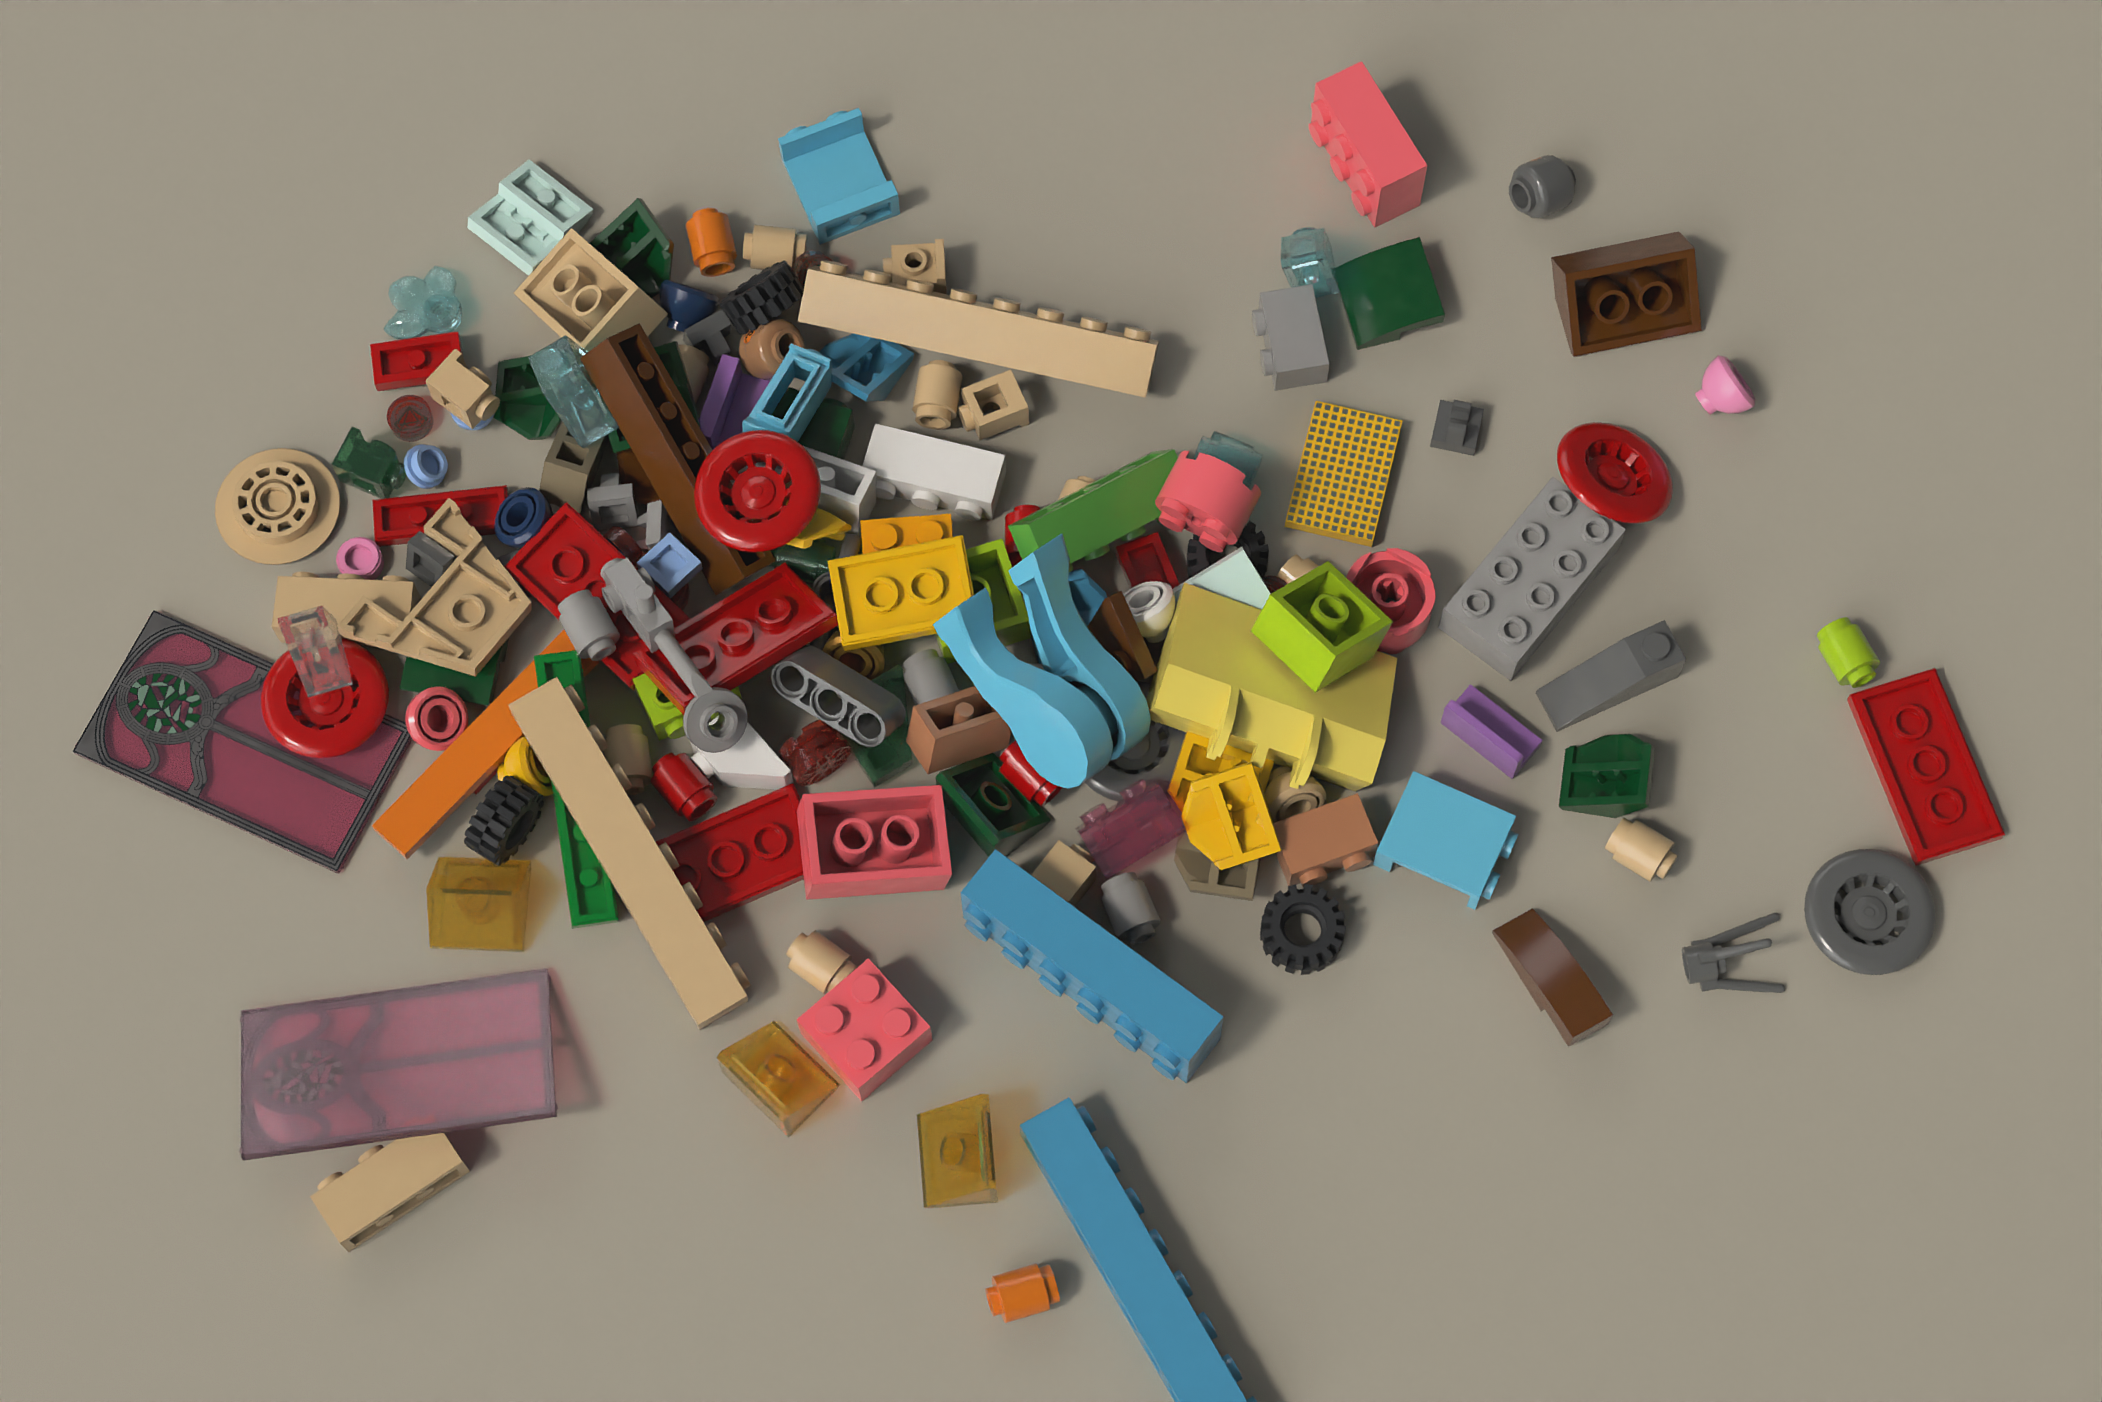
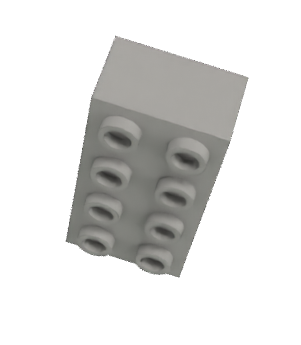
(1531, 579)

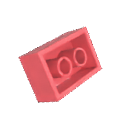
(1367, 145)
(874, 842)

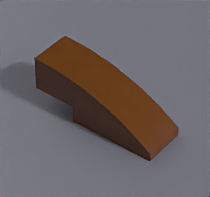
(1553, 977)

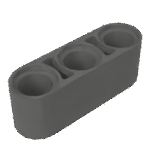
(817, 695)

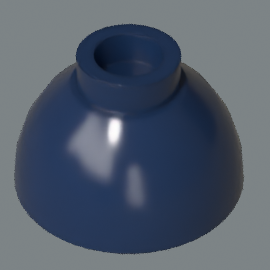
(686, 304)
(522, 516)

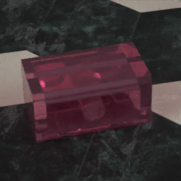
(1129, 828)

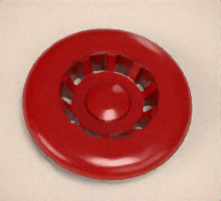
(1615, 472)
(758, 492)
(335, 719)

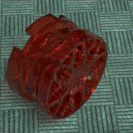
(815, 753)

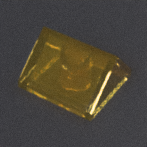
(478, 904)
(777, 1076)
(957, 1154)

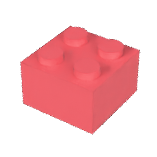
(865, 1029)

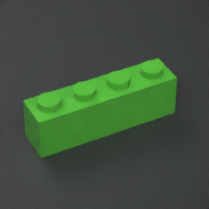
(1100, 511)

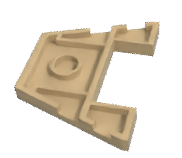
(462, 614)

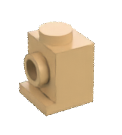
(928, 259)
(462, 390)
(997, 393)

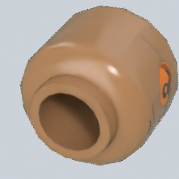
(767, 346)

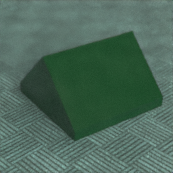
(990, 805)

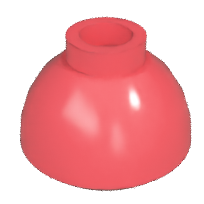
(436, 718)

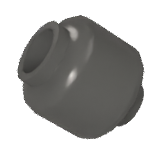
(1542, 186)

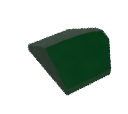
(638, 247)
(522, 401)
(1607, 776)

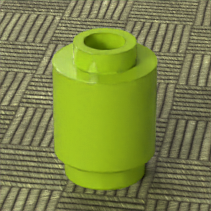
(1848, 653)

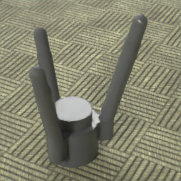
(1706, 959)

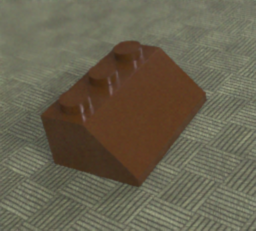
(1627, 293)

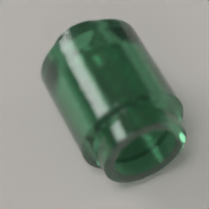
(807, 562)

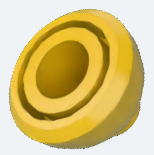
(525, 766)

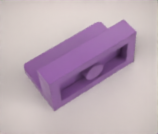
(729, 401)
(1490, 731)

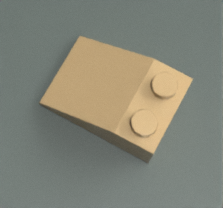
(586, 295)

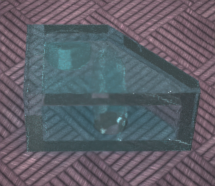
(1309, 260)
(572, 391)

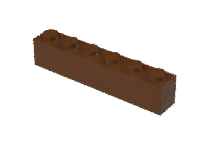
(666, 445)

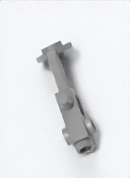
(634, 595)

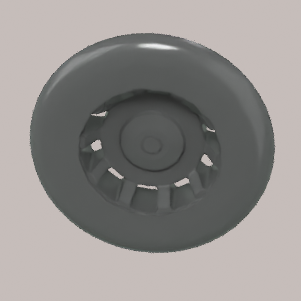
(1137, 760)
(1869, 912)

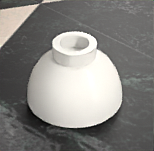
(1152, 608)

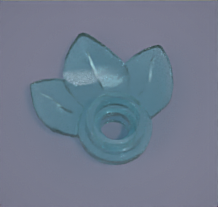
(424, 305)

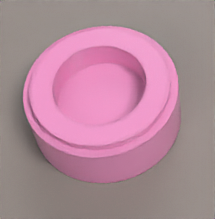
(360, 557)

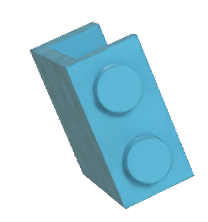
(838, 176)
(1447, 837)

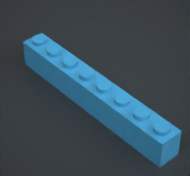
(1130, 1256)

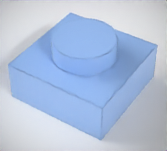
(670, 565)

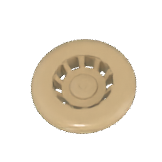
(275, 501)

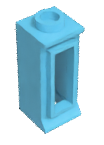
(802, 364)

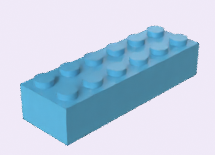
(1090, 967)

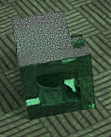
(368, 466)

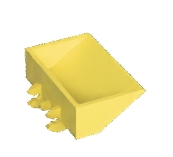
(1241, 695)

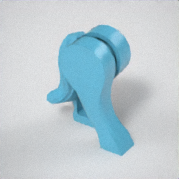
(1081, 703)

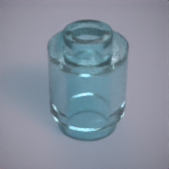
(1234, 452)

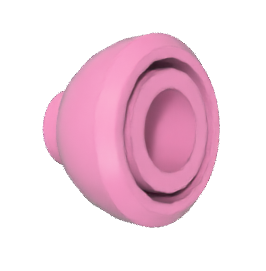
(1724, 388)

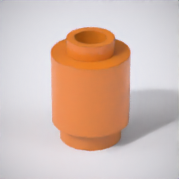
(711, 242)
(1022, 1292)

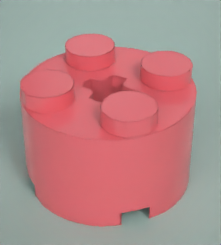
(1206, 500)
(1408, 582)

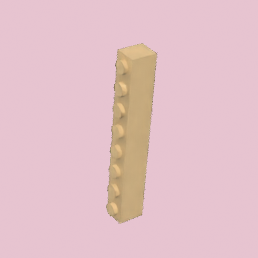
(978, 330)
(629, 853)

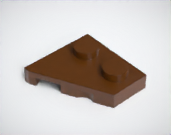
(1120, 636)

